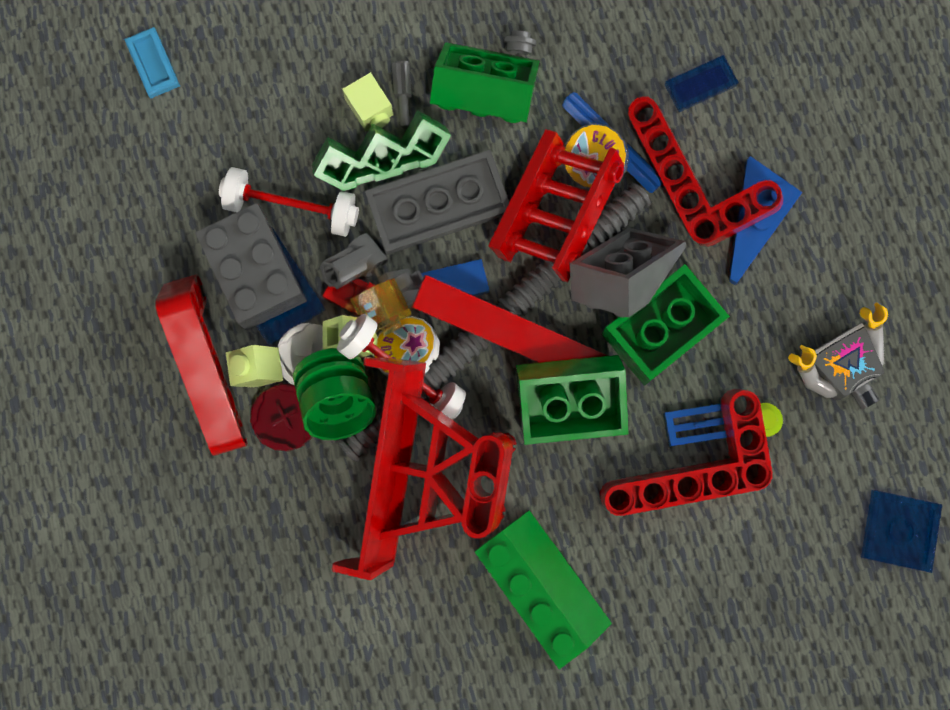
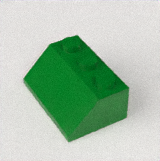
(484, 82)

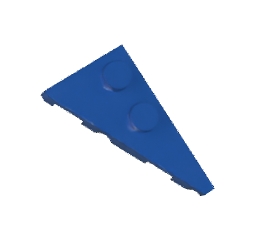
(752, 239)

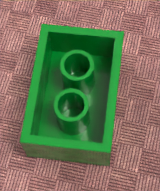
(667, 326)
(572, 399)

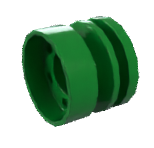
(333, 395)

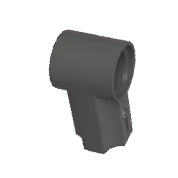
(356, 260)

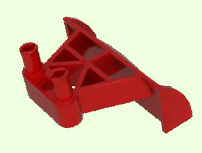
(479, 511)

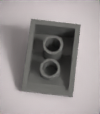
(624, 271)

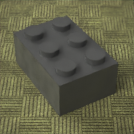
(251, 267)

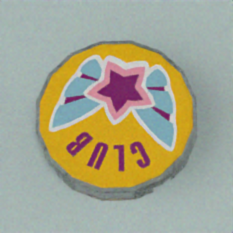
(594, 142)

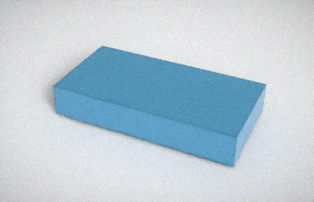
(152, 62)

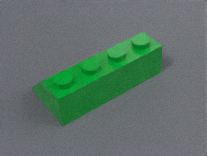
(543, 589)

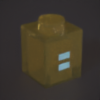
(384, 305)

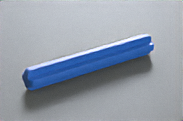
(637, 165)

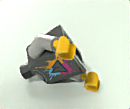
(847, 361)

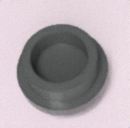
(519, 42)

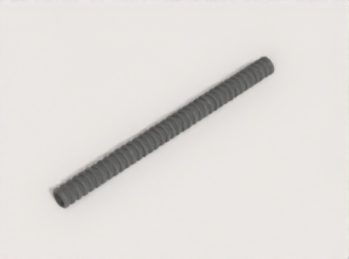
(516, 302)

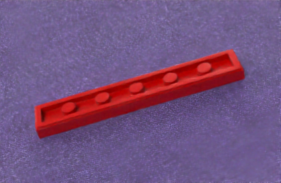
(496, 324)

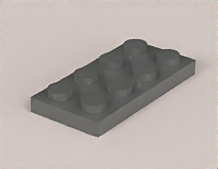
(438, 202)

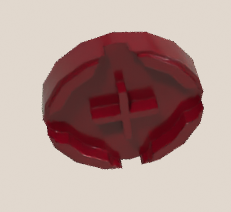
(278, 419)

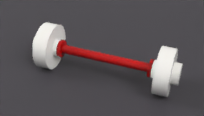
(235, 190)
(358, 337)

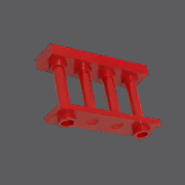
(537, 182)

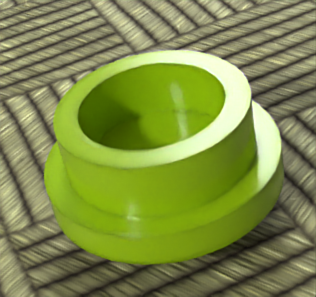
(772, 419)

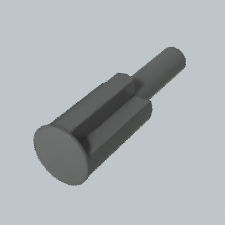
(402, 89)

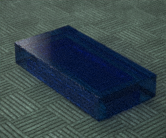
(701, 83)

